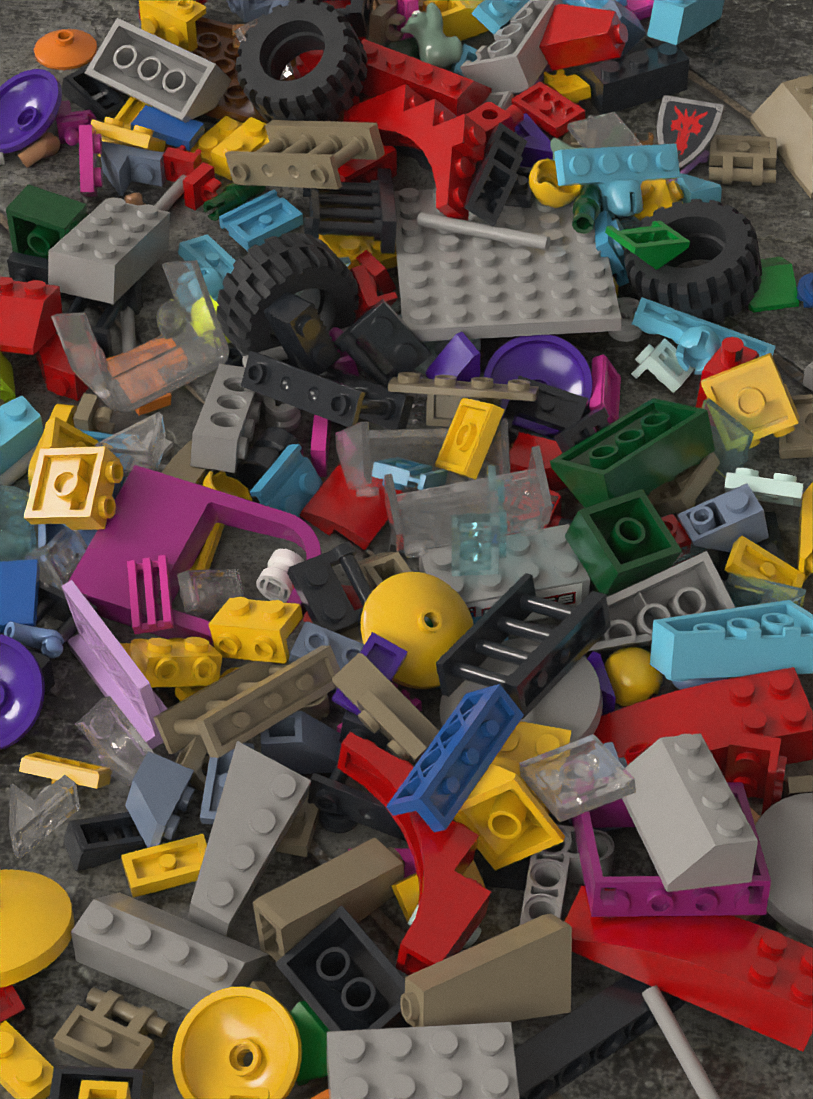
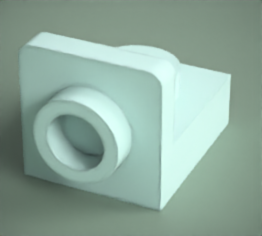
(663, 364)

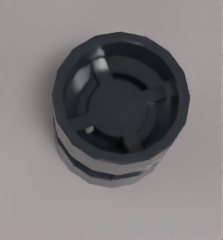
(264, 454)

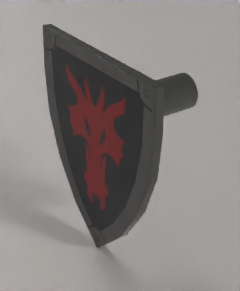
(689, 125)

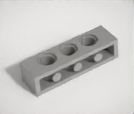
(225, 422)

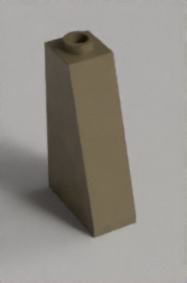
(354, 879)
(497, 981)

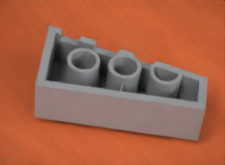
(515, 56)
(678, 591)
(247, 830)

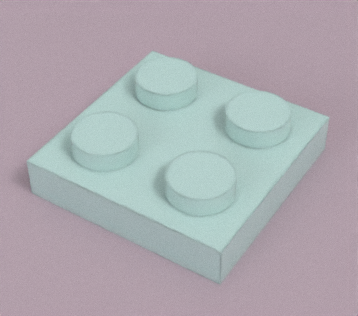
(780, 490)

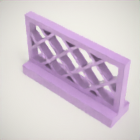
(112, 667)

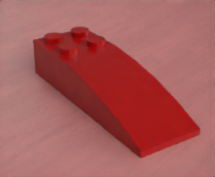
(752, 704)
(709, 962)

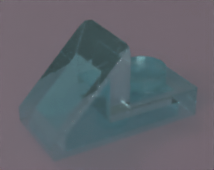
(754, 591)

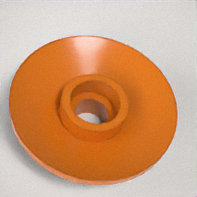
(65, 49)

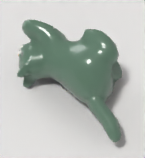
(432, 42)

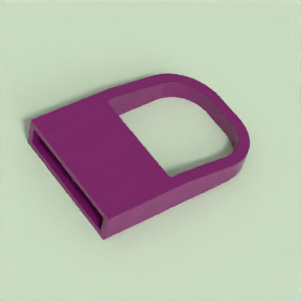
(172, 519)

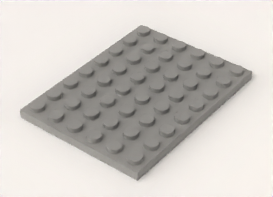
(496, 286)

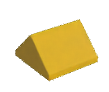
(507, 819)

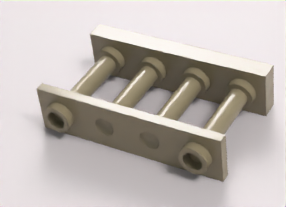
(305, 153)
(247, 702)

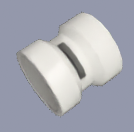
(274, 580)

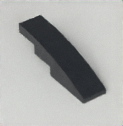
(495, 174)

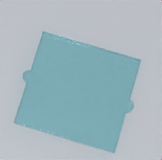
(730, 439)

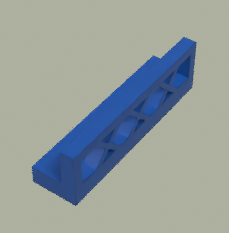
(457, 757)

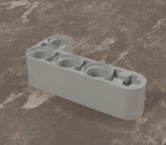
(556, 869)

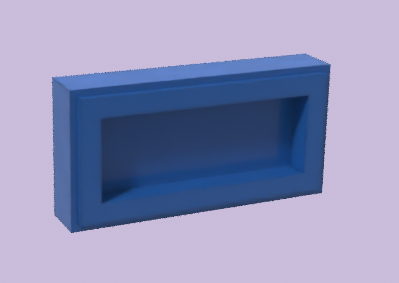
(169, 128)
(19, 592)

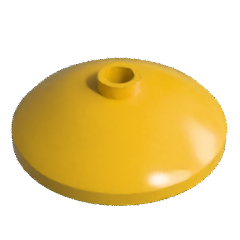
(397, 614)
(219, 1035)

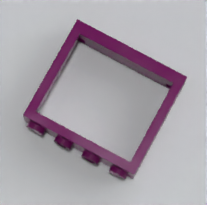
(647, 893)

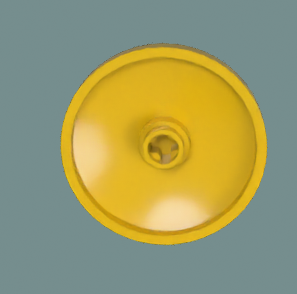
(33, 924)

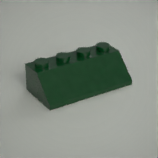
(636, 452)

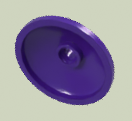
(27, 108)
(545, 361)
(20, 691)

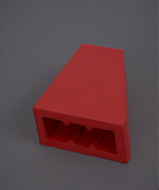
(582, 36)

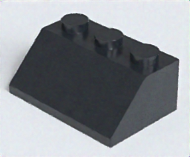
(637, 78)
(345, 977)

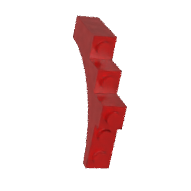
(446, 140)
(447, 901)

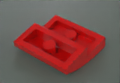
(340, 510)

